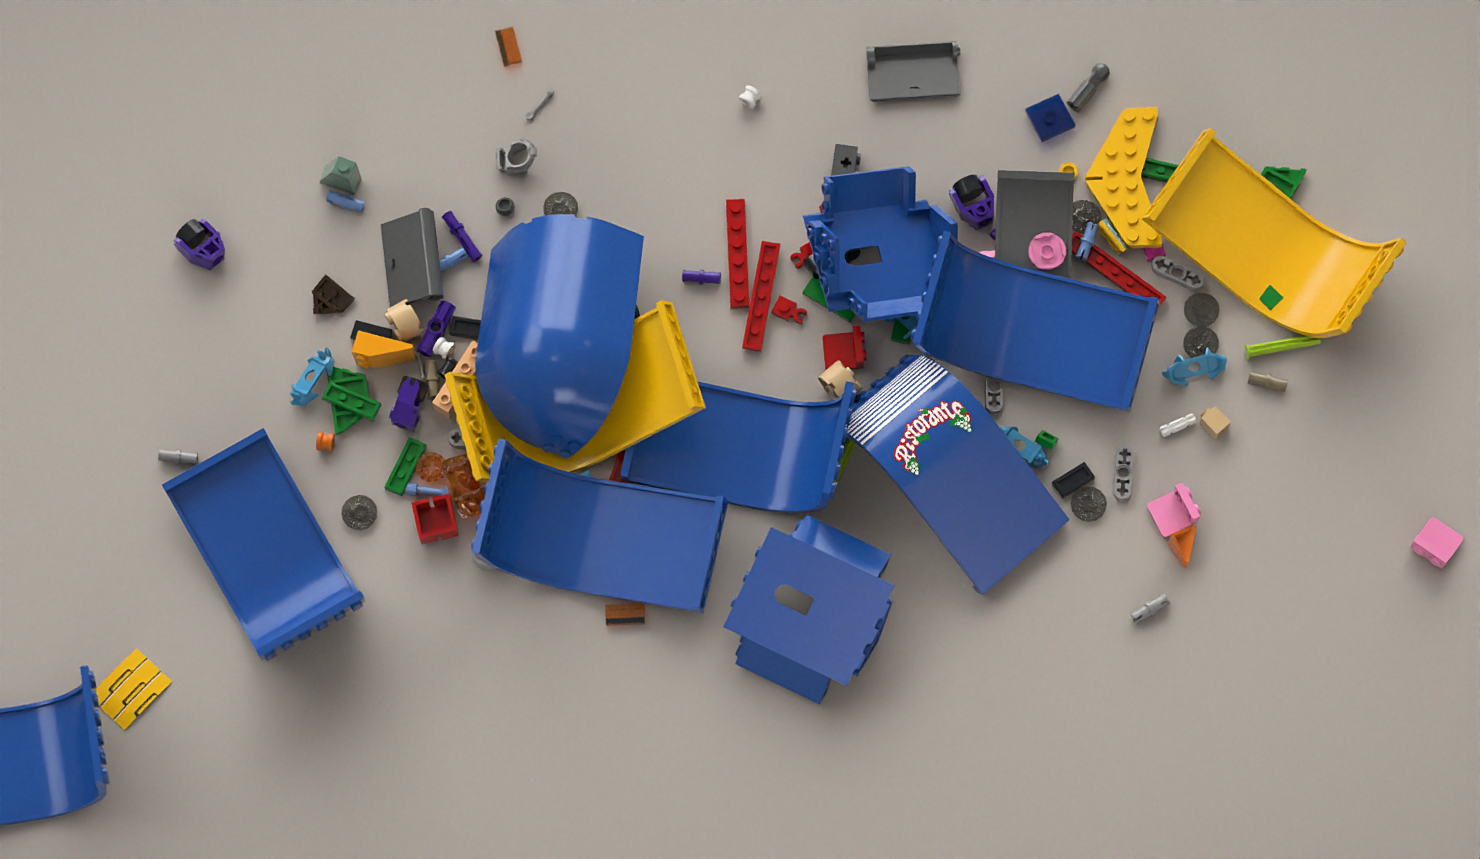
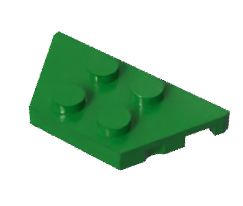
(1284, 178)
(353, 381)

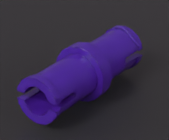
(701, 277)

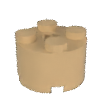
(404, 320)
(835, 378)

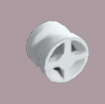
(750, 97)
(443, 348)

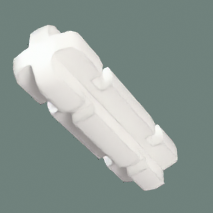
(1177, 425)

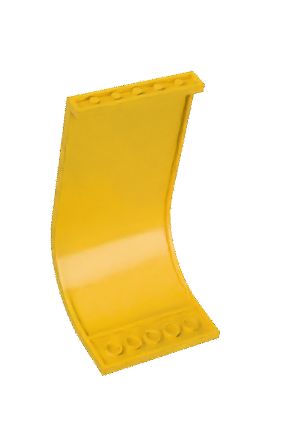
(1258, 237)
(653, 396)

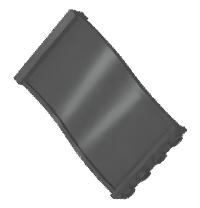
(1029, 206)

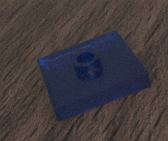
(1050, 117)

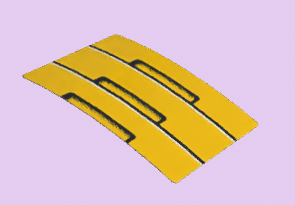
(131, 688)

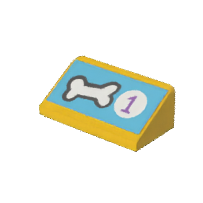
(1112, 236)

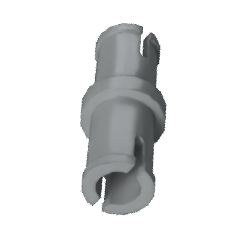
(178, 457)
(1150, 608)

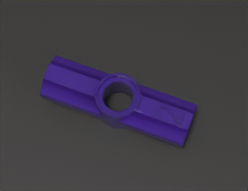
(440, 318)

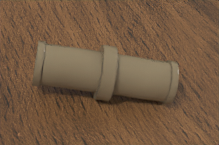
(431, 379)
(1267, 381)

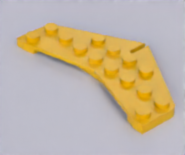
(1121, 166)

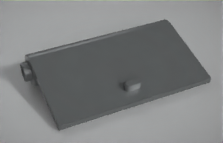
(913, 71)
(412, 258)

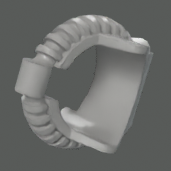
(506, 155)

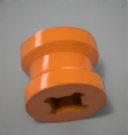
(325, 441)

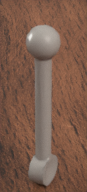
(529, 115)
(420, 363)

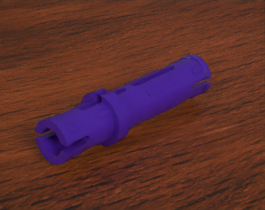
(458, 230)

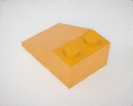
(378, 351)

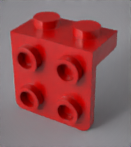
(845, 348)

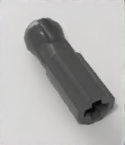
(1086, 90)

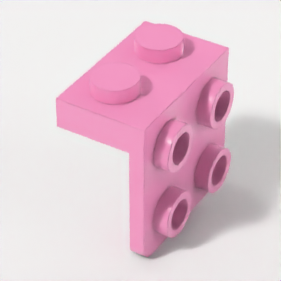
(1174, 511)
(1436, 542)

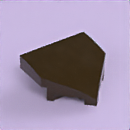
(330, 297)

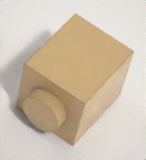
(1214, 422)

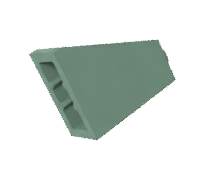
(342, 175)

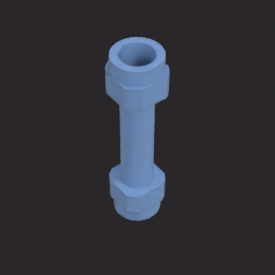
(413, 489)

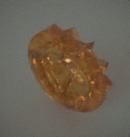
(426, 460)

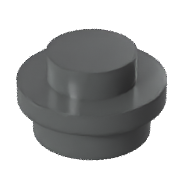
(504, 206)

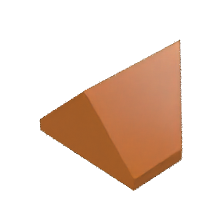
(1181, 544)

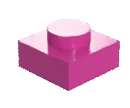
(1151, 253)

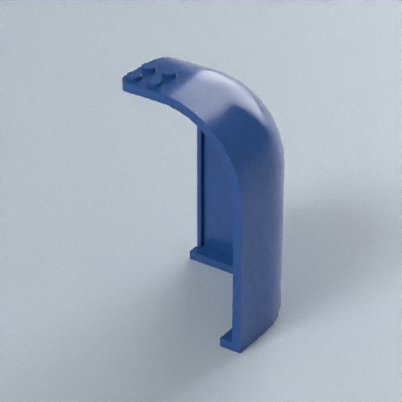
(558, 328)

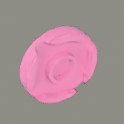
(1047, 251)

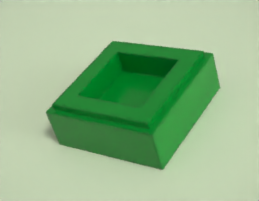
(1046, 439)

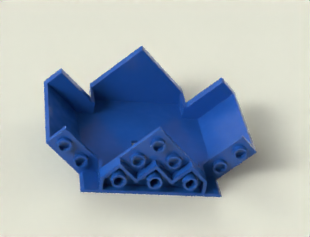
(883, 213)
(841, 623)

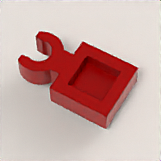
(806, 251)
(786, 309)

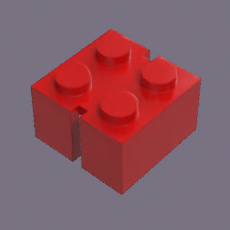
(435, 521)

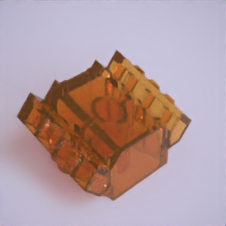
(462, 486)

